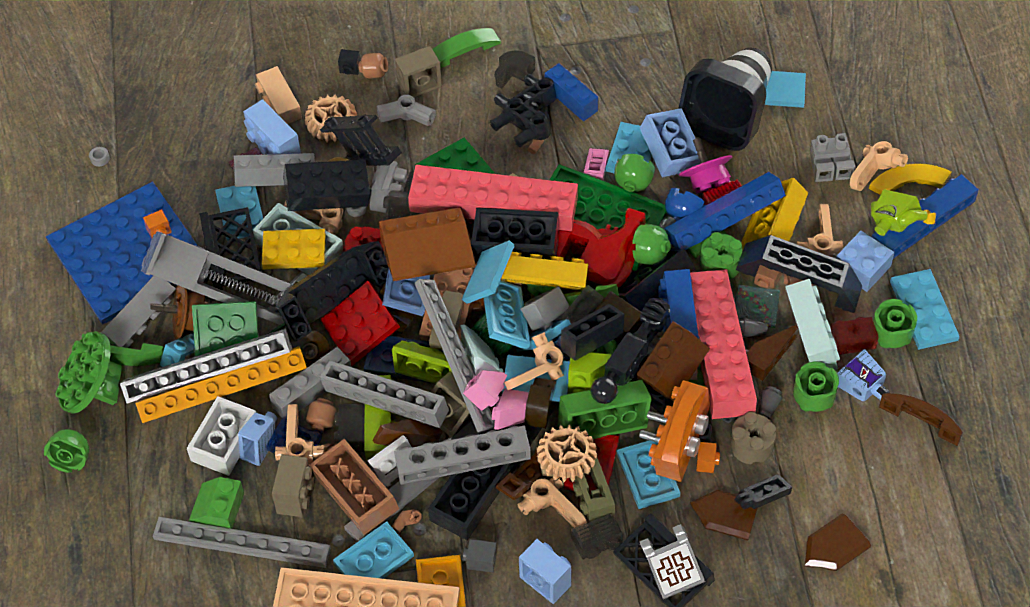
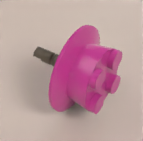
(708, 172)

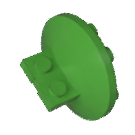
(88, 374)

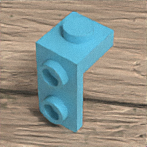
(177, 350)

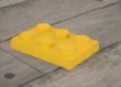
(293, 249)

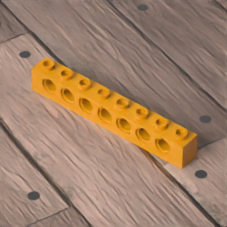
(219, 385)

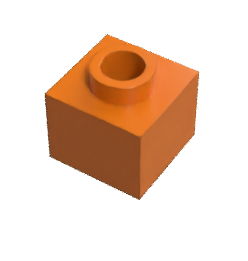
(157, 222)
(707, 457)

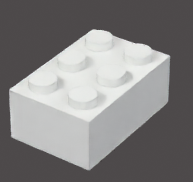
(217, 438)

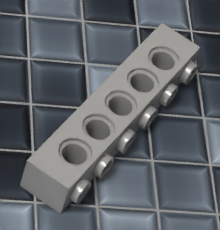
(384, 394)
(455, 463)

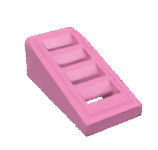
(596, 167)

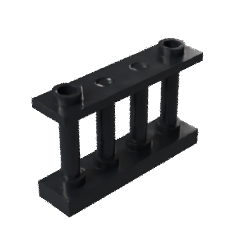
(373, 155)

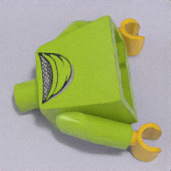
(897, 211)

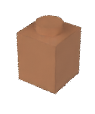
(767, 278)

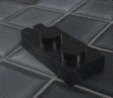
(763, 492)

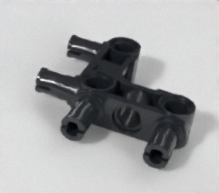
(524, 110)

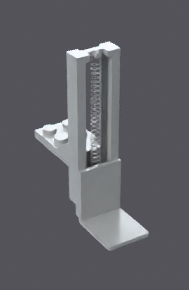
(189, 265)

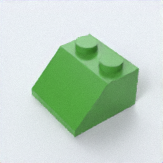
(218, 502)

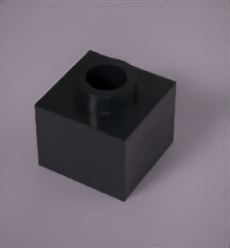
(349, 61)

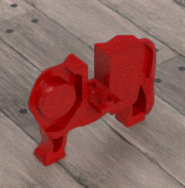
(604, 250)

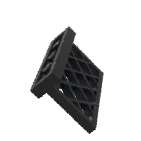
(212, 244)
(664, 537)

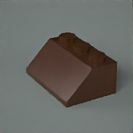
(673, 360)

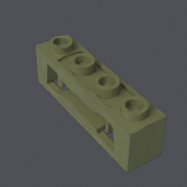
(597, 505)

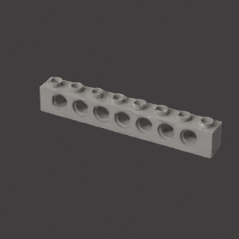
(206, 365)

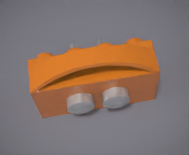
(679, 437)

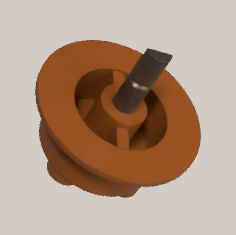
(181, 309)

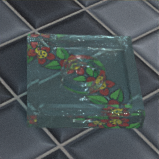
(758, 304)

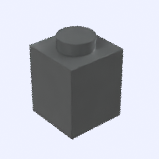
(480, 555)

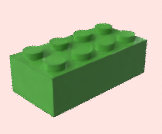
(622, 415)

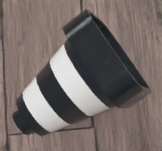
(727, 98)

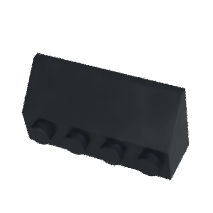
(528, 230)
(644, 282)

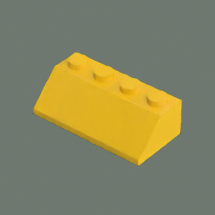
(780, 216)
(545, 272)

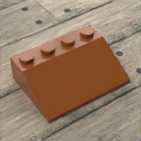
(426, 244)

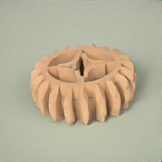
(325, 109)
(562, 443)

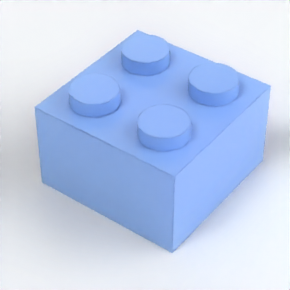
(867, 258)
(545, 570)

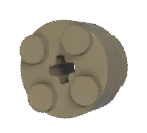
(753, 438)

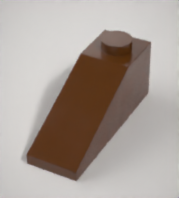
(767, 352)
(414, 431)

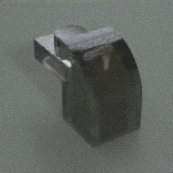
(513, 64)

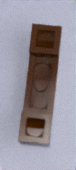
(924, 411)
(522, 480)

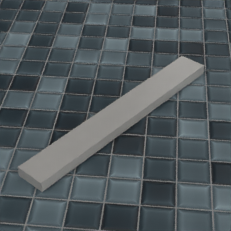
(452, 349)
(407, 492)
(242, 542)

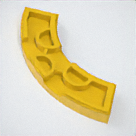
(919, 173)

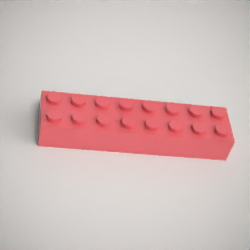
(446, 189)
(726, 363)

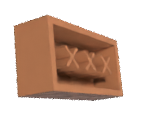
(450, 281)
(354, 487)

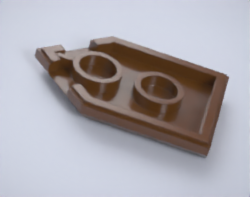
(724, 515)
(835, 544)

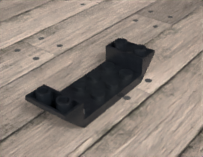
(803, 264)
(331, 286)

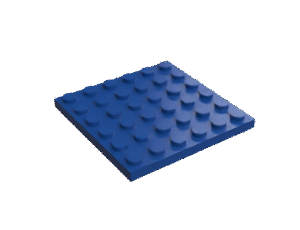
(109, 246)

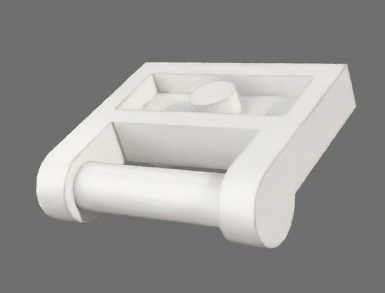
(385, 461)

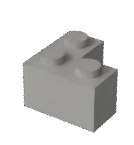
(545, 308)

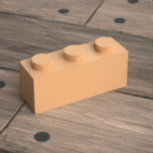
(278, 94)

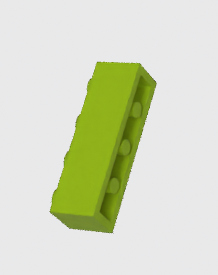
(373, 419)

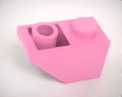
(485, 388)
(510, 408)

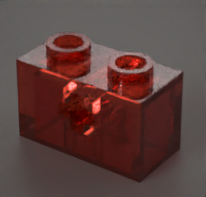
(854, 335)

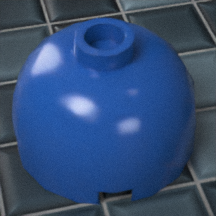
(681, 205)

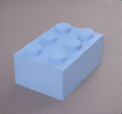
(270, 130)
(670, 141)

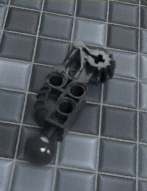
(631, 352)

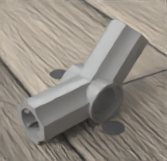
(406, 109)

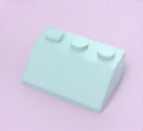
(478, 352)

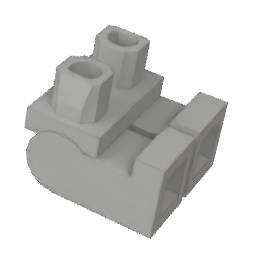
(831, 156)
(384, 181)

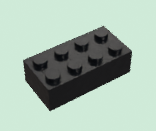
(326, 185)

